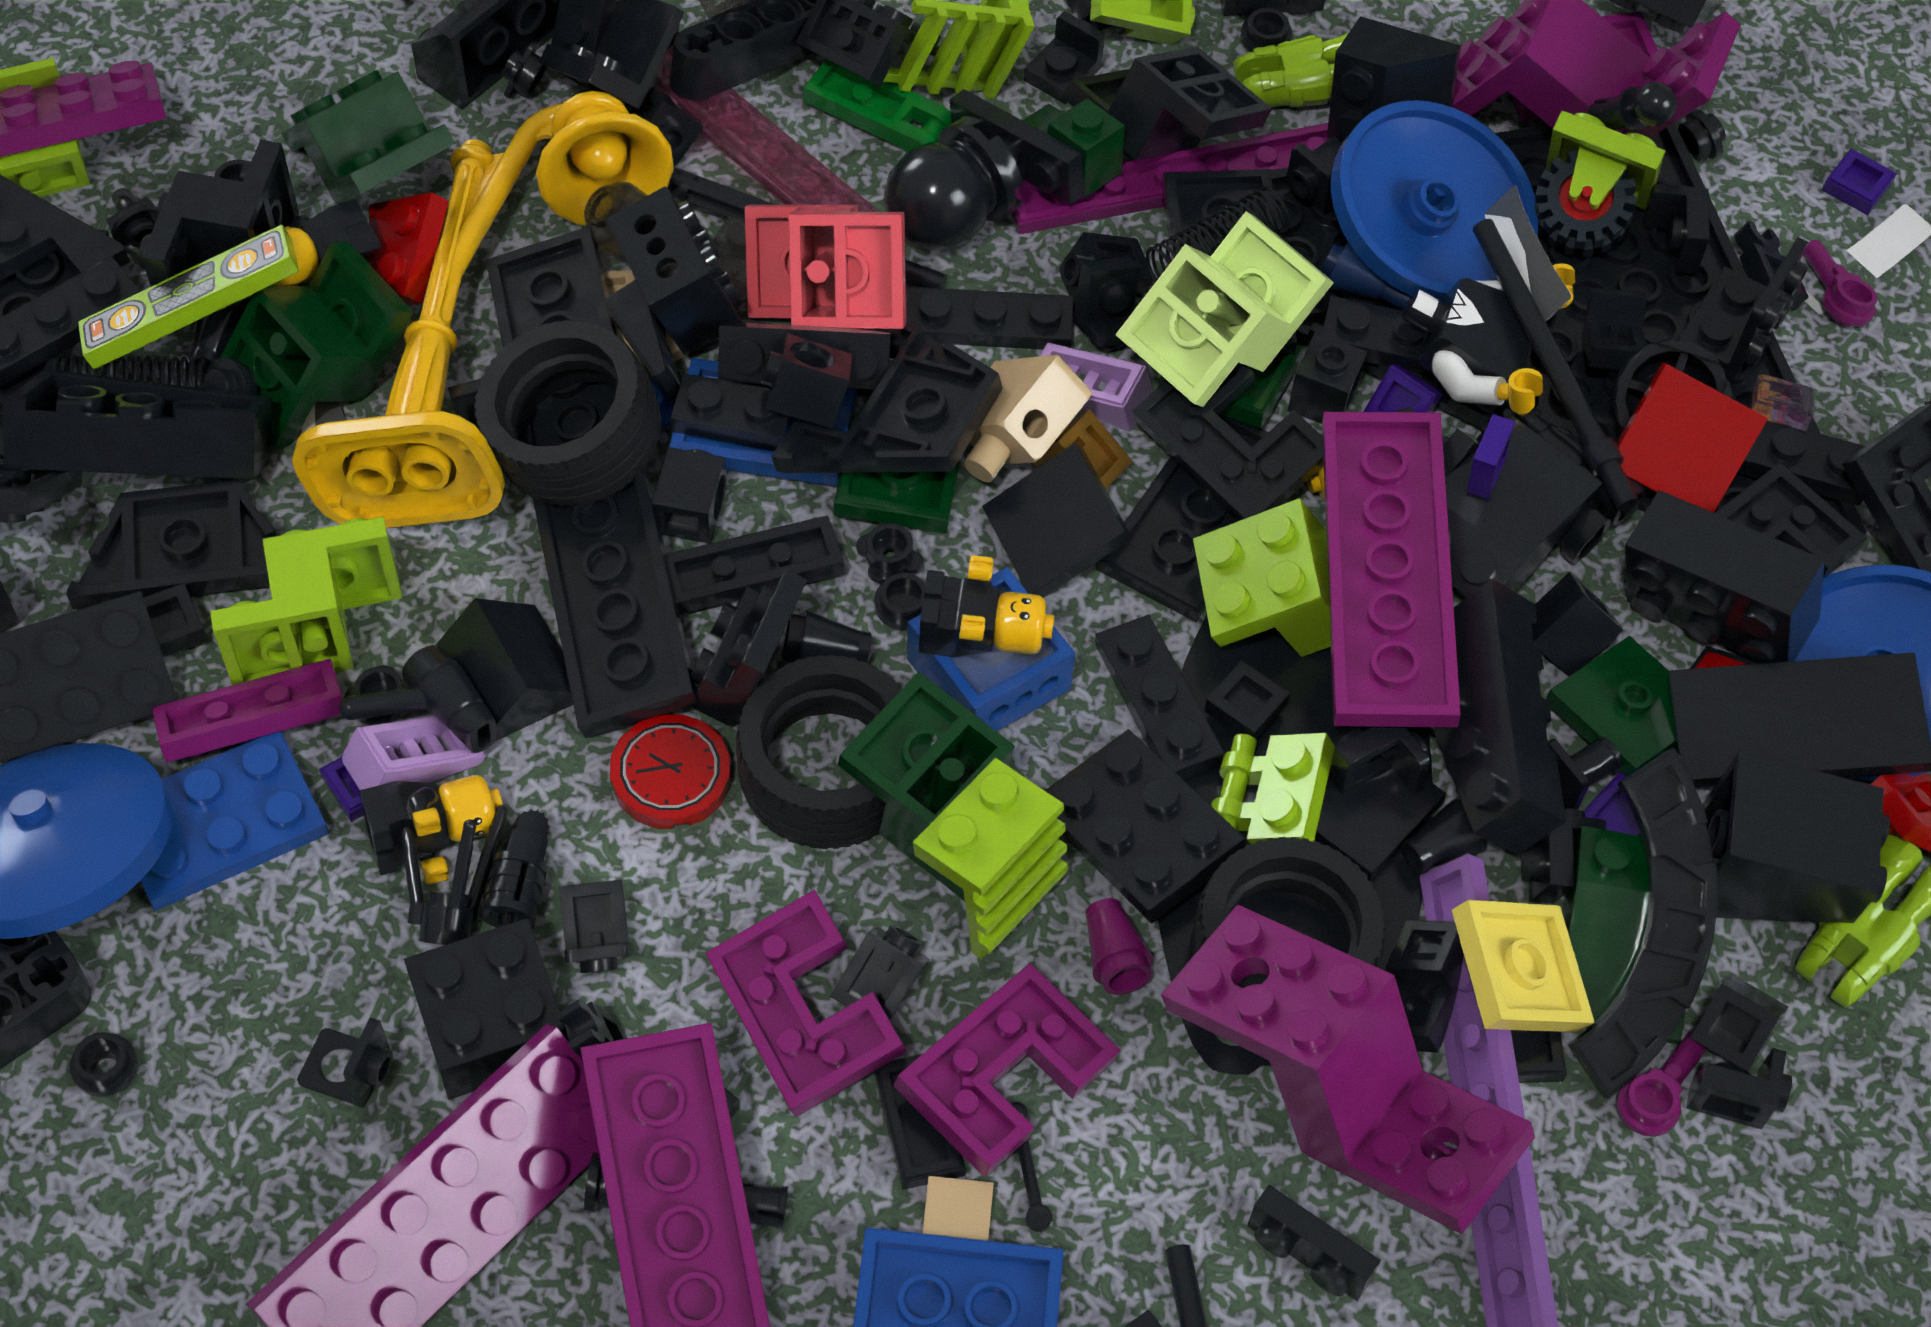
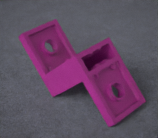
(1569, 56)
(1349, 1067)

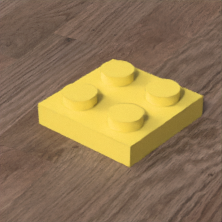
(1522, 966)

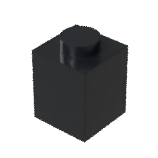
(1739, 1022)

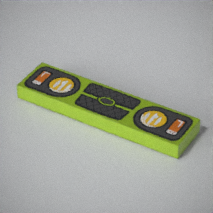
(187, 297)

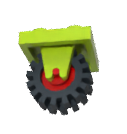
(1593, 183)

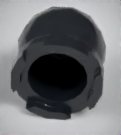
(953, 186)

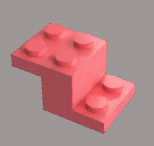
(826, 265)

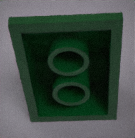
(1608, 913)

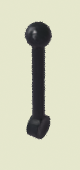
(1038, 1215)

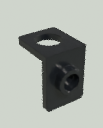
(364, 1071)

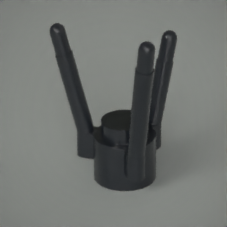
(453, 913)

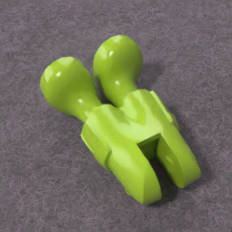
(1291, 72)
(1879, 937)

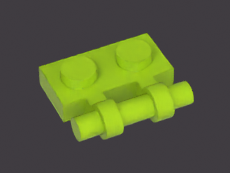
(1289, 781)

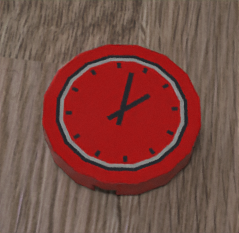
(670, 771)

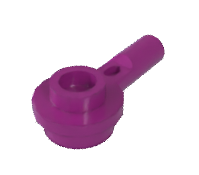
(1846, 295)
(1652, 1100)

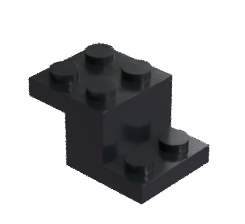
(1171, 101)
(214, 214)

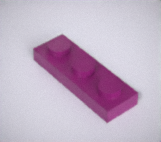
(247, 710)

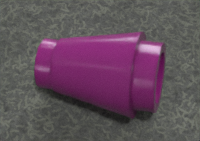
(1116, 949)

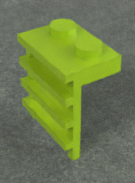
(984, 34)
(999, 848)

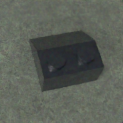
(1388, 66)

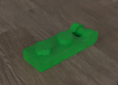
(876, 109)

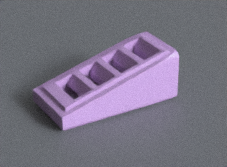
(1125, 388)
(373, 760)

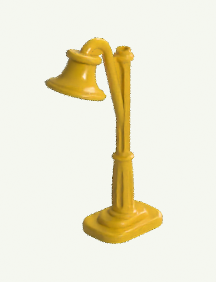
(429, 462)

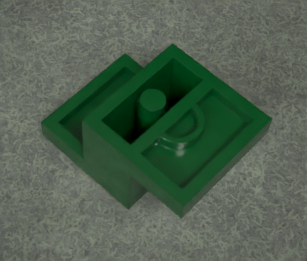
(365, 135)
(319, 338)
(920, 760)

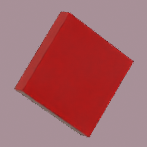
(1687, 438)

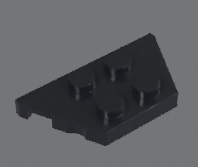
(174, 536)

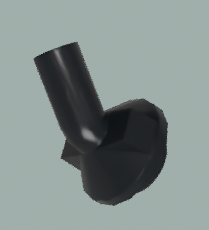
(132, 219)

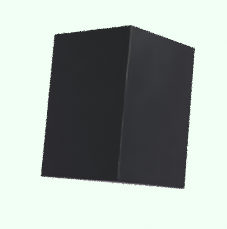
(510, 662)

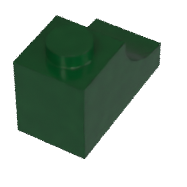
(1089, 131)

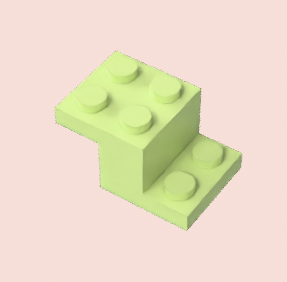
(1224, 309)

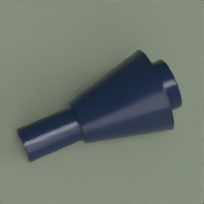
(1355, 278)

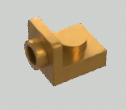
(1099, 445)

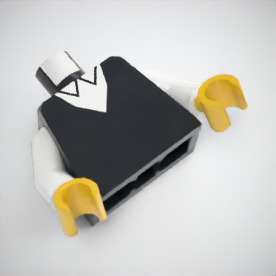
(1479, 343)

